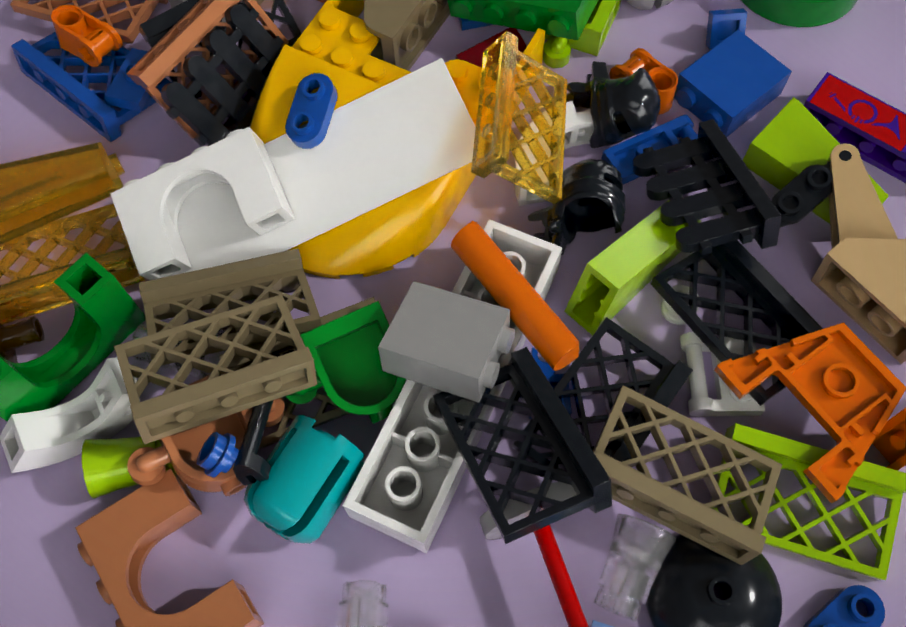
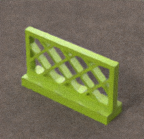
(868, 479)

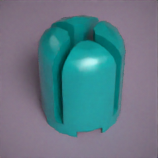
(305, 482)

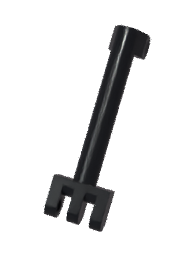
(248, 465)

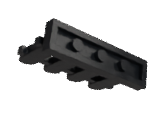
(215, 87)
(730, 191)

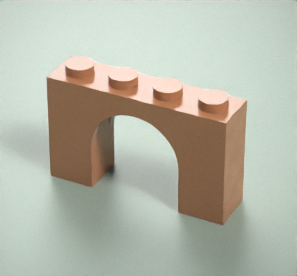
(123, 537)

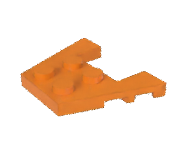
(839, 387)

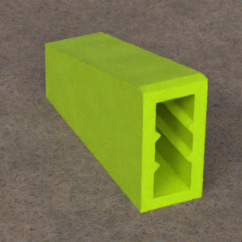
(790, 146)
(622, 271)

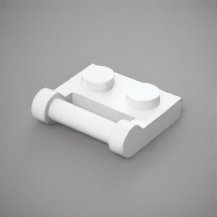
(727, 402)

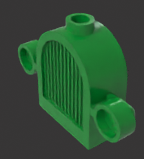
(350, 364)

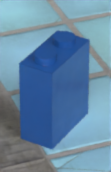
(731, 82)

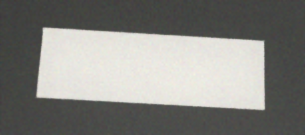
(368, 157)

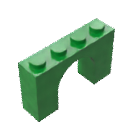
(556, 17)
(101, 321)

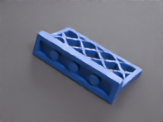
(72, 88)

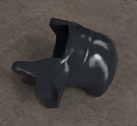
(630, 99)
(589, 203)

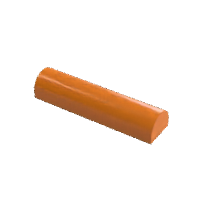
(514, 292)

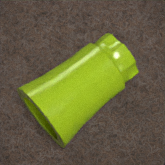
(106, 463)

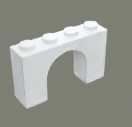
(152, 204)

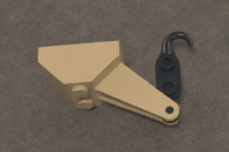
(866, 260)

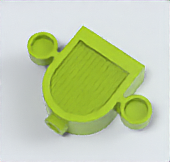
(558, 49)

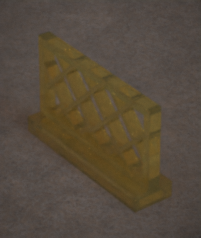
(498, 109)
(38, 293)

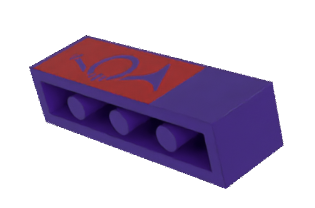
(863, 122)

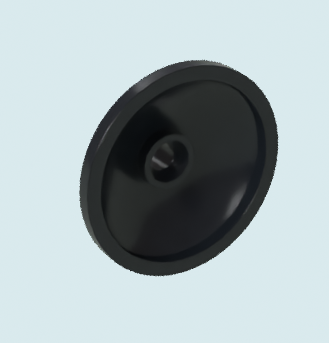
(686, 596)

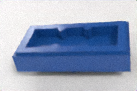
(123, 90)

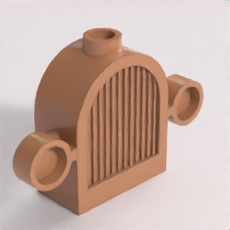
(182, 450)

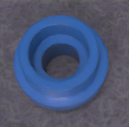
(218, 454)

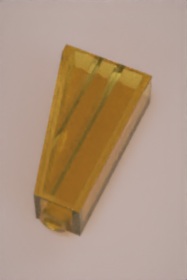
(54, 186)

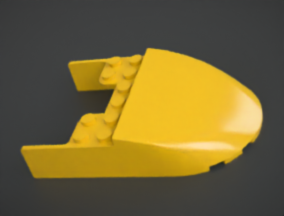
(341, 49)

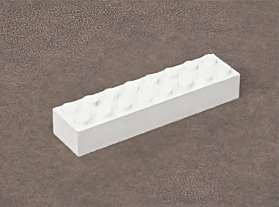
(414, 458)

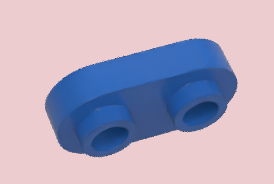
(313, 107)
(842, 610)

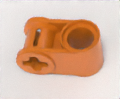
(84, 34)
(664, 77)

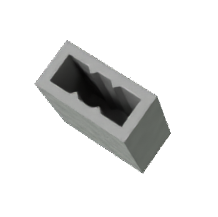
(446, 341)

